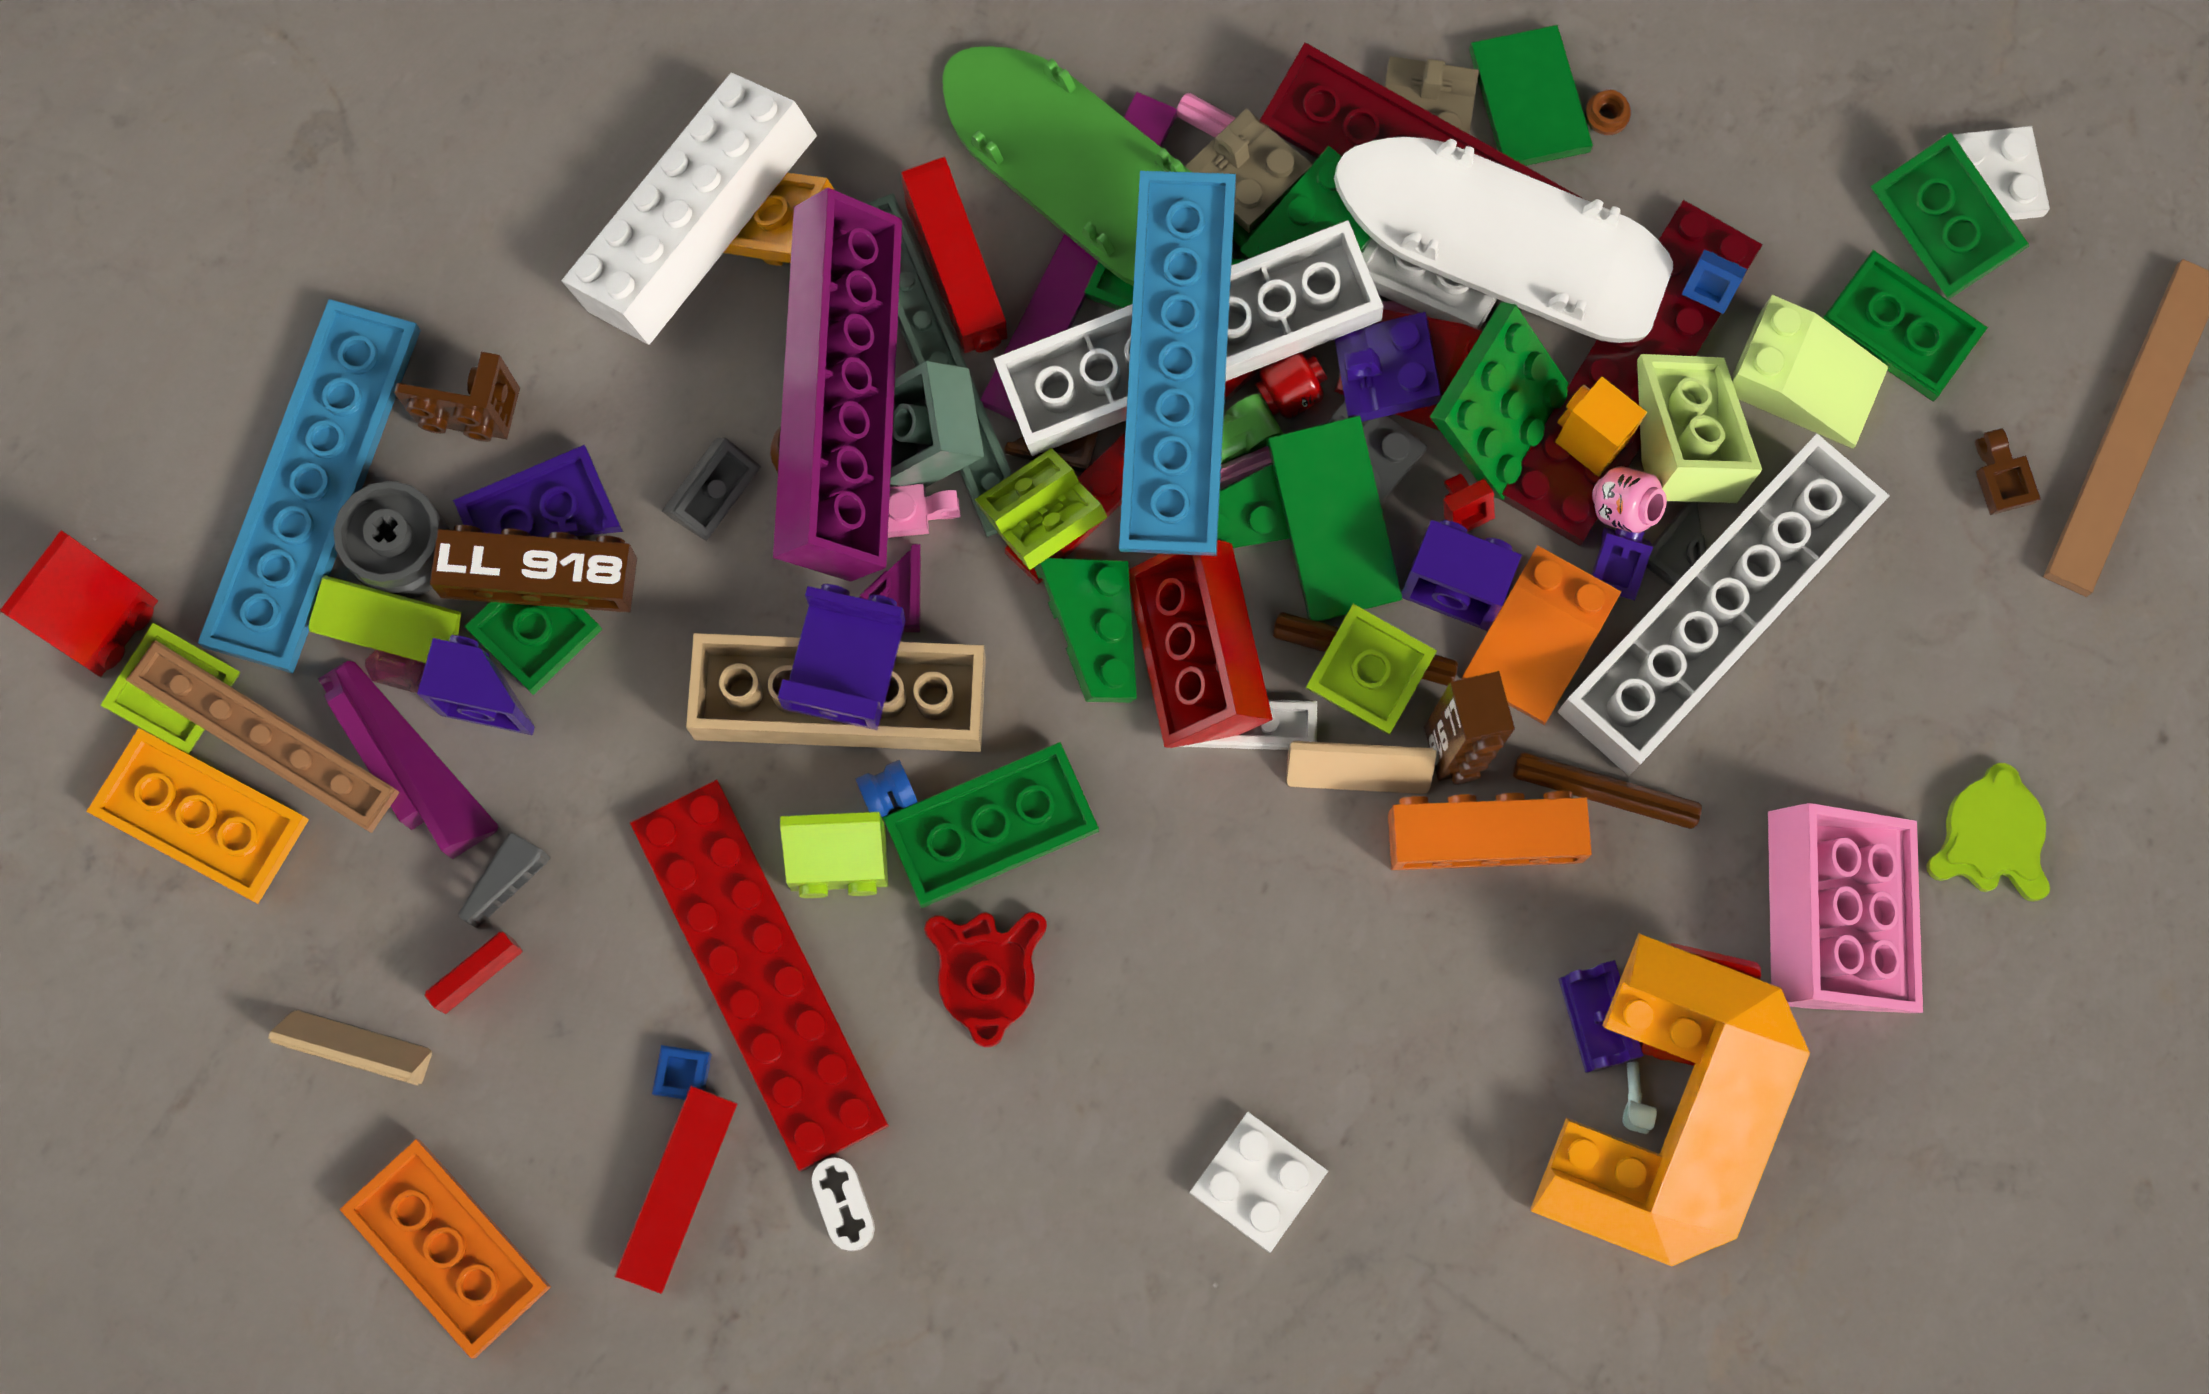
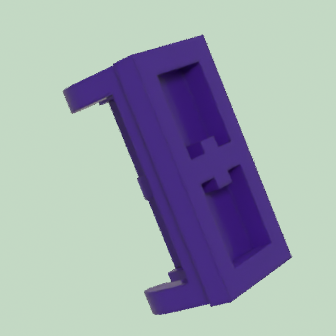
(1587, 1001)

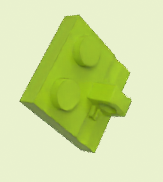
(1371, 669)
(152, 715)

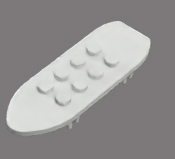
(1507, 235)

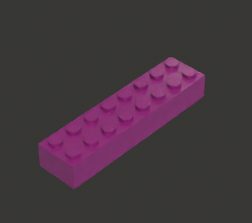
(838, 387)

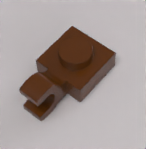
(2005, 480)

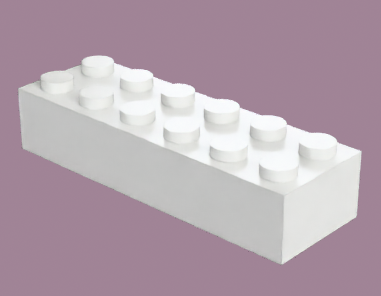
(690, 207)

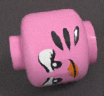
(1629, 499)

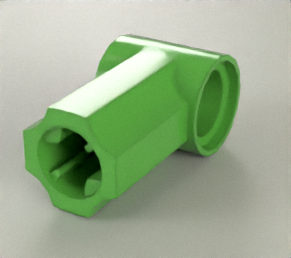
(1247, 427)

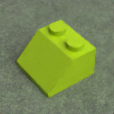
(835, 853)

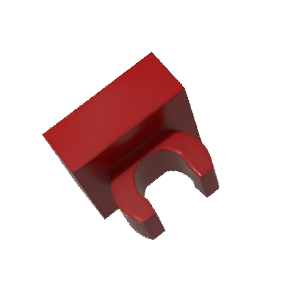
(1468, 504)

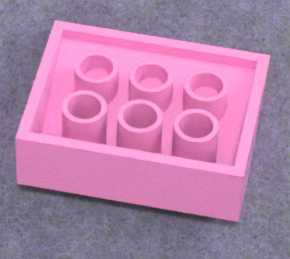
(1844, 909)

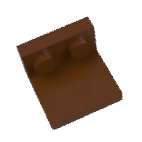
(479, 416)

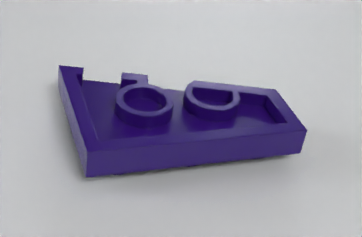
(544, 499)

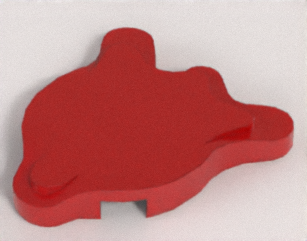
(986, 973)

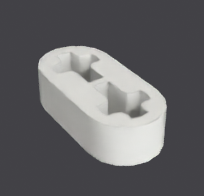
(832, 1209)

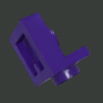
(1622, 560)

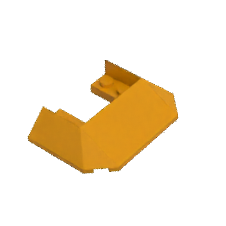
(1725, 1124)

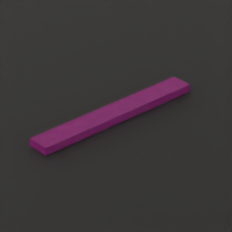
(1071, 267)

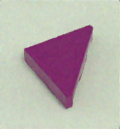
(903, 585)

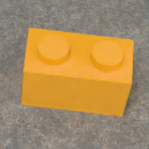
(1598, 425)

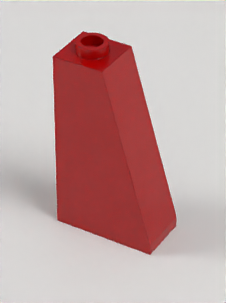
(953, 255)

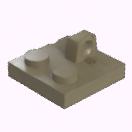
(1435, 87)
(1262, 163)

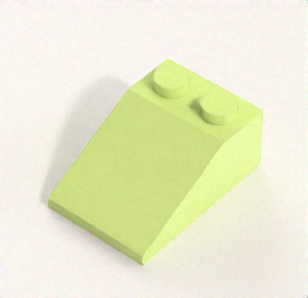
(1808, 372)
(1694, 429)

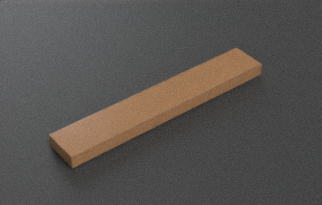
(263, 736)

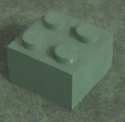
(933, 424)

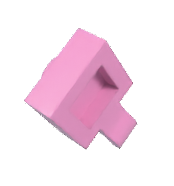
(912, 509)

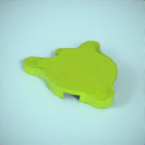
(1994, 832)

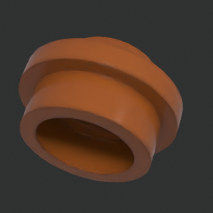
(1610, 101)

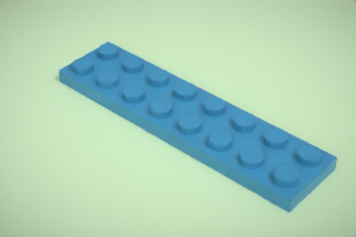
(1177, 363)
(308, 477)

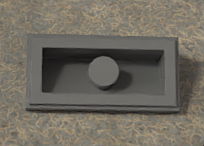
(711, 488)

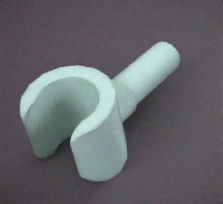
(1637, 1116)

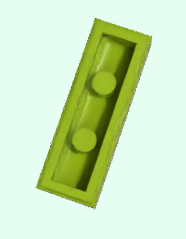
(380, 619)

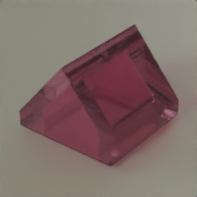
(395, 670)

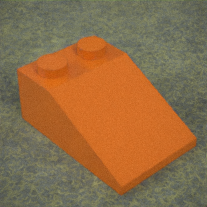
(1543, 632)

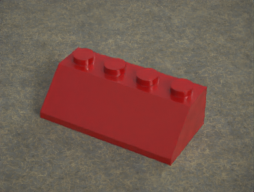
(1198, 646)

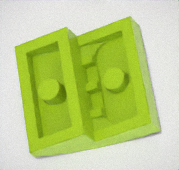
(1041, 508)

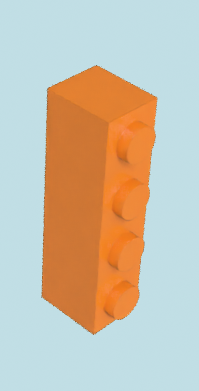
(1489, 832)

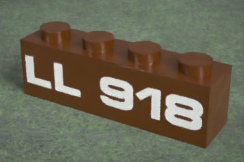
(534, 569)
(1469, 727)

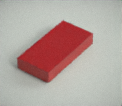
(473, 972)

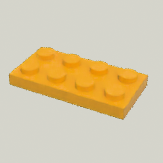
(198, 815)

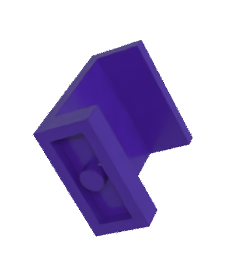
(844, 657)

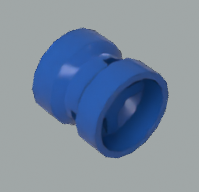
(887, 789)

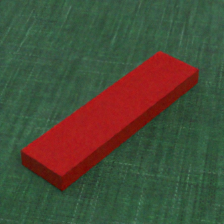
(675, 1189)

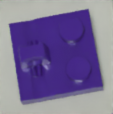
(1389, 368)

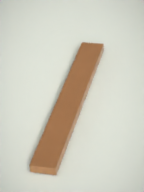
(2132, 431)

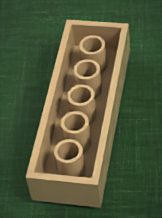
(929, 704)

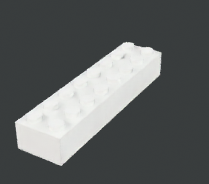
(1276, 309)
(1722, 604)

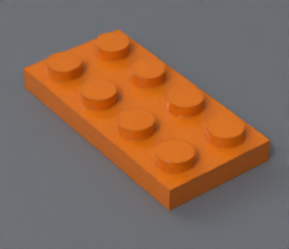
(445, 1248)

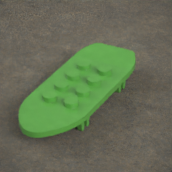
(1055, 147)

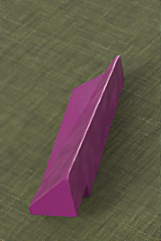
(405, 762)

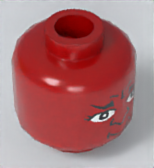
(1292, 385)

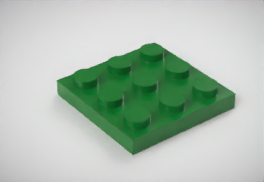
(1500, 399)

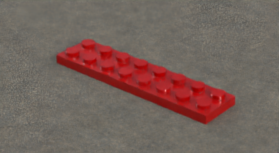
(759, 976)

